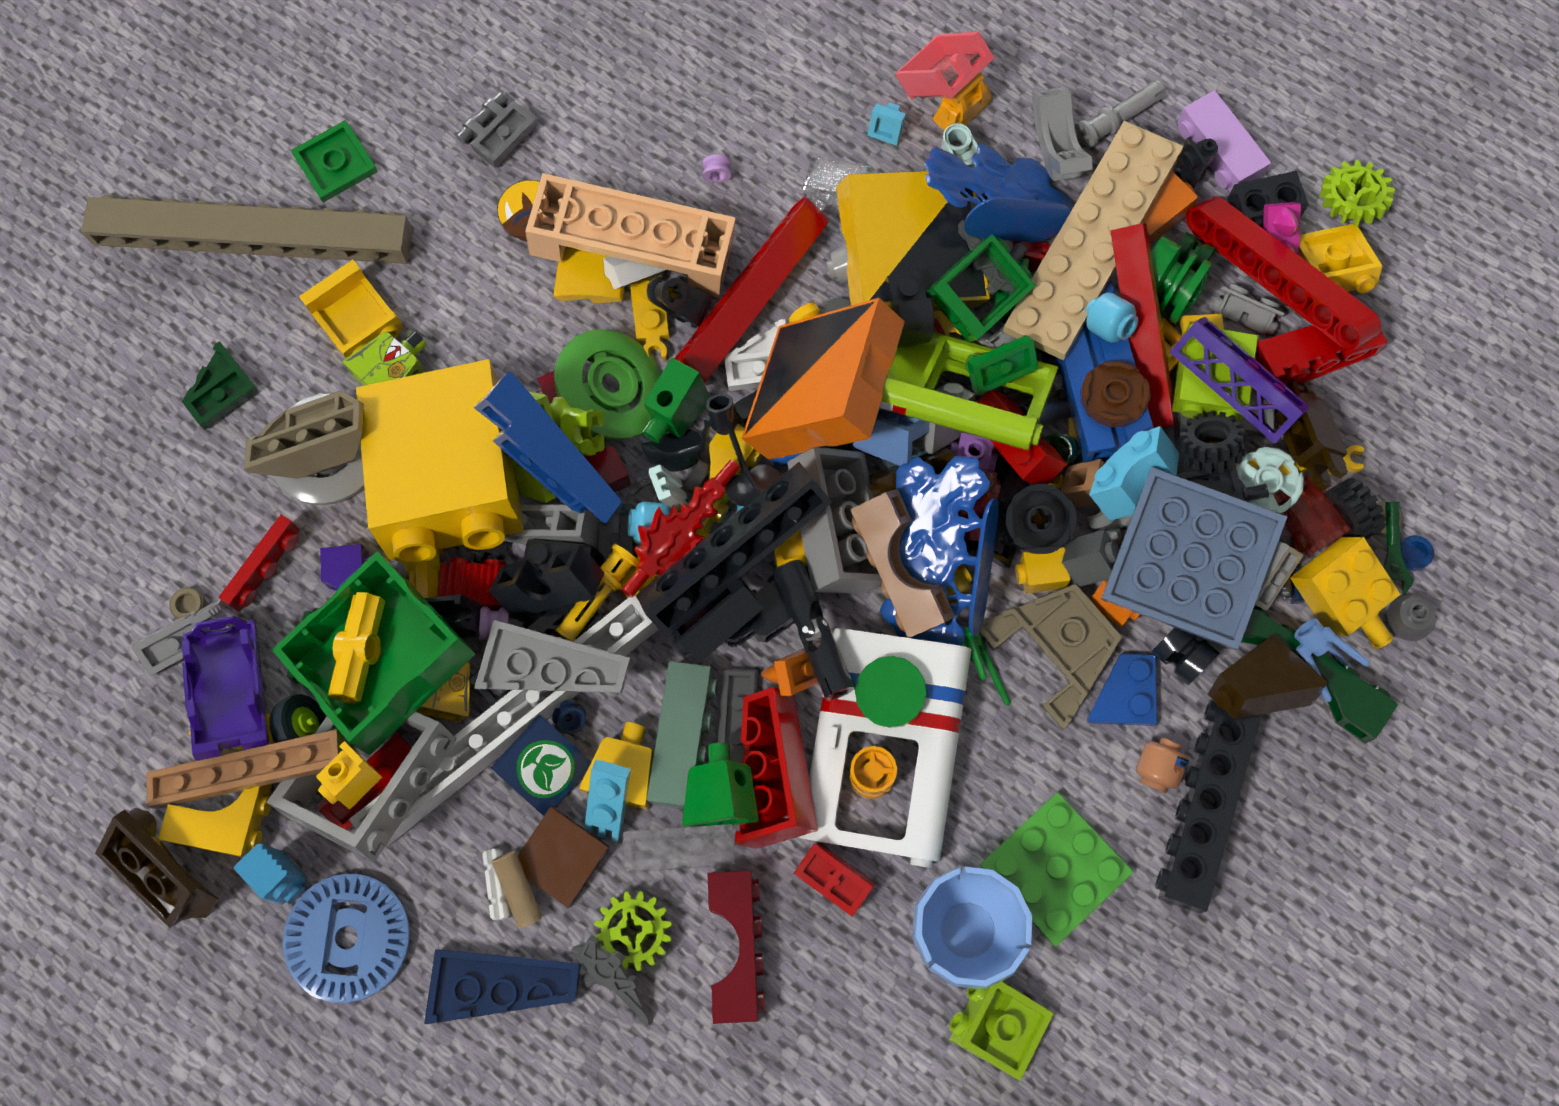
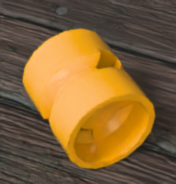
(873, 772)

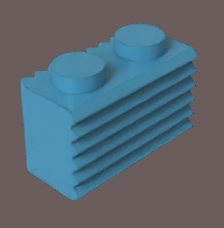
(271, 874)

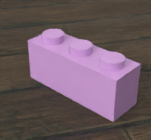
(1238, 154)

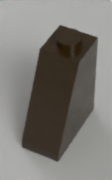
(1266, 682)

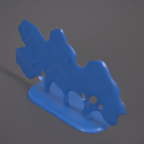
(1010, 190)
(935, 542)

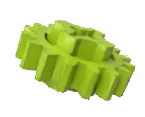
(1340, 191)
(649, 928)

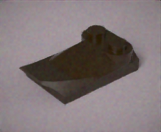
(150, 869)

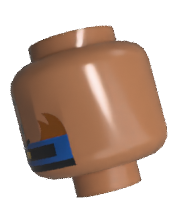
(1162, 765)

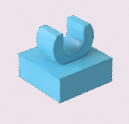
(886, 123)

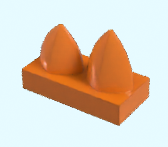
(792, 673)

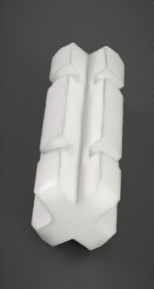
(499, 909)

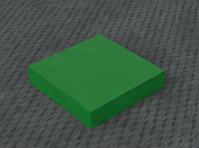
(334, 161)

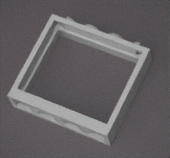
(392, 805)

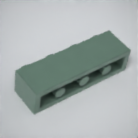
(681, 732)

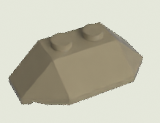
(307, 438)

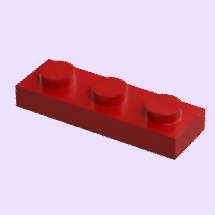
(260, 564)
(386, 763)

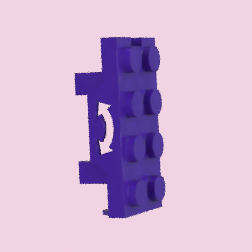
(224, 687)

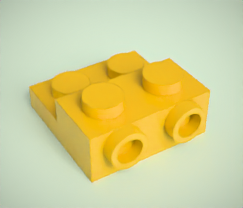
(1343, 257)

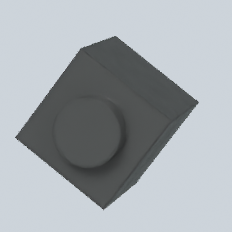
(1090, 557)

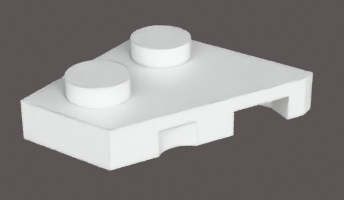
(746, 364)

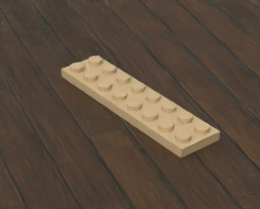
(1082, 252)

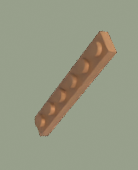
(242, 769)

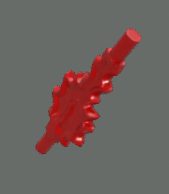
(675, 534)

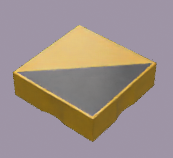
(901, 227)

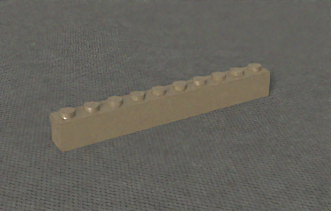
(247, 229)

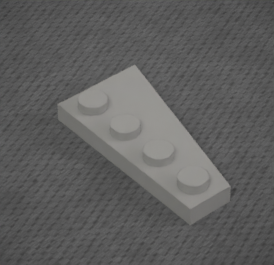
(538, 661)

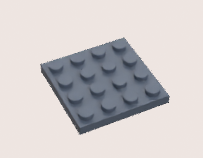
(1194, 558)

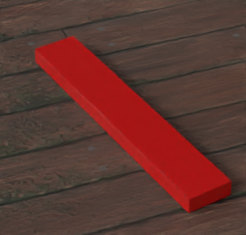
(1147, 342)

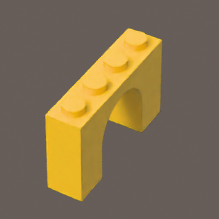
(223, 831)

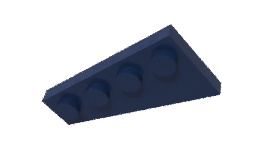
(488, 984)

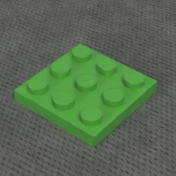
(1058, 868)

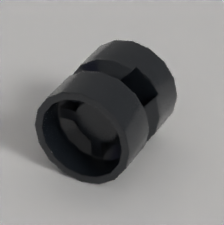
(1185, 653)

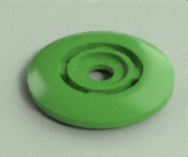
(614, 356)

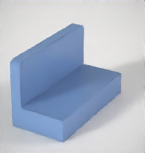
(893, 437)

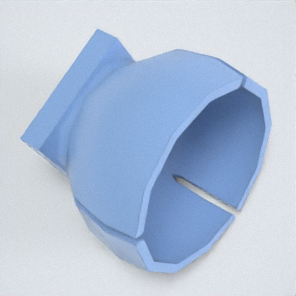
(972, 927)

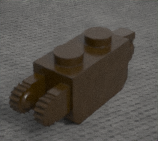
(1315, 439)

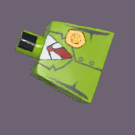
(386, 359)

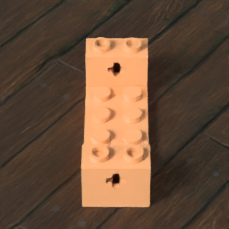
(631, 230)

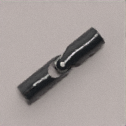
(809, 619)

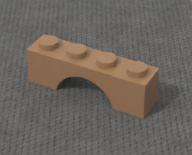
(916, 603)

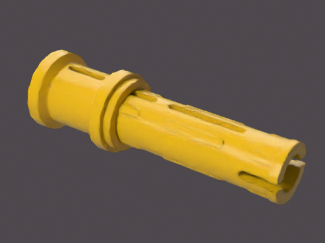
(569, 627)

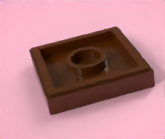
(561, 856)

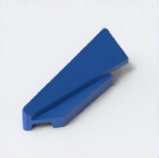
(544, 449)

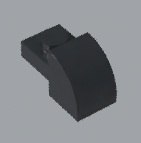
(912, 305)

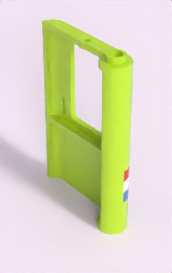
(916, 373)

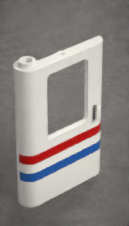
(934, 729)

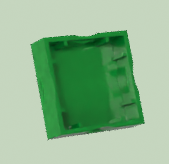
(413, 663)

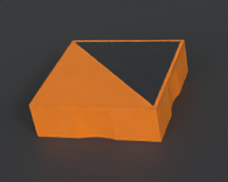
(824, 380)

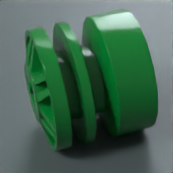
(1176, 281)

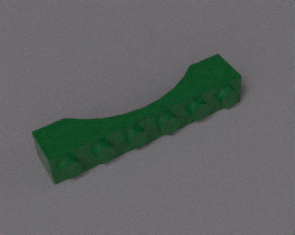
(1354, 703)

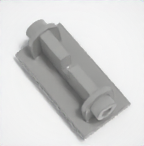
(1260, 313)

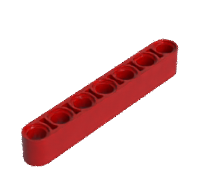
(1283, 273)
(753, 288)

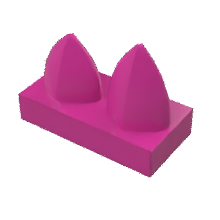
(1283, 223)

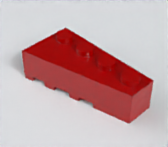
(1310, 354)
(778, 760)

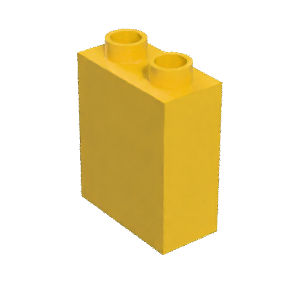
(434, 465)

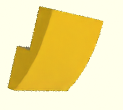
(583, 277)

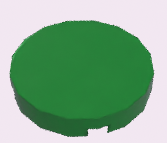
(891, 692)

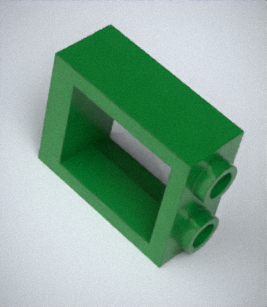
(958, 312)

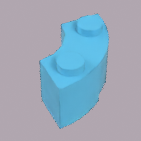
(1124, 474)

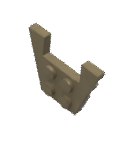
(1069, 634)

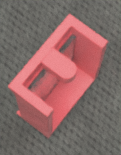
(945, 65)

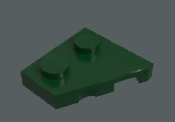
(218, 388)

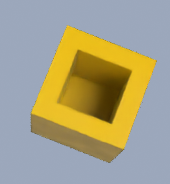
(1042, 572)

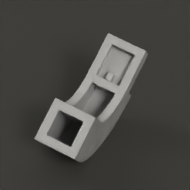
(1057, 135)

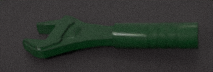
(1394, 562)

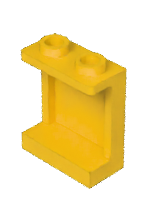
(350, 309)

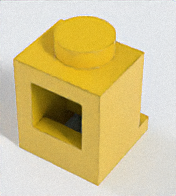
(347, 777)

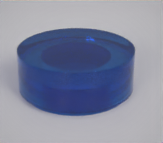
(1416, 552)

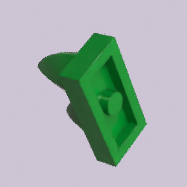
(1001, 364)

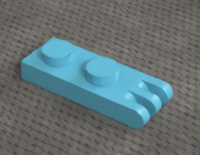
(607, 799)

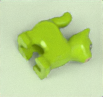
(577, 425)

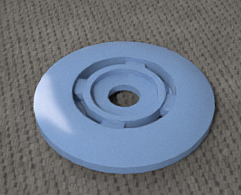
(313, 931)

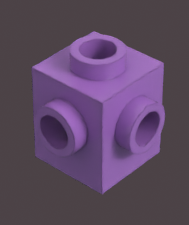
(978, 447)

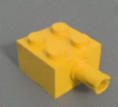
(1348, 589)

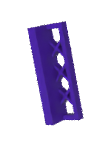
(1248, 369)

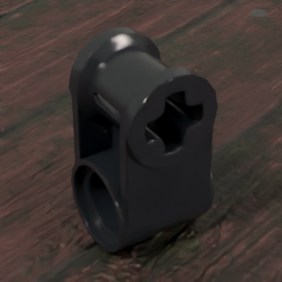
(681, 301)

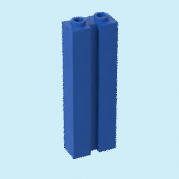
(1086, 354)

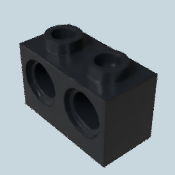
(1267, 191)

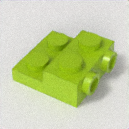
(1000, 1027)

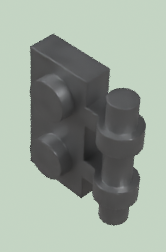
(502, 134)

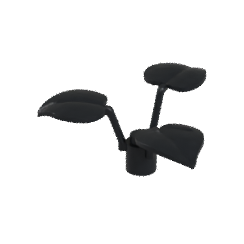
(723, 416)

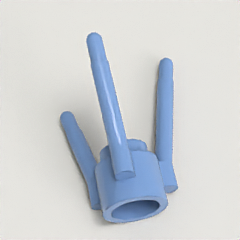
(1319, 640)

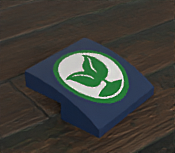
(541, 765)

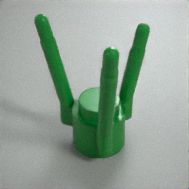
(979, 649)

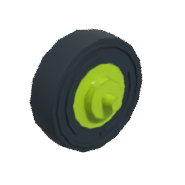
(295, 718)

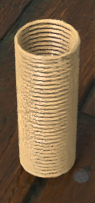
(510, 880)

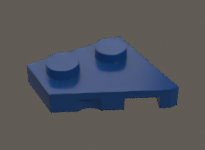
(1128, 693)

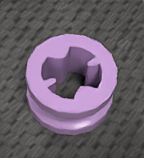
(716, 168)

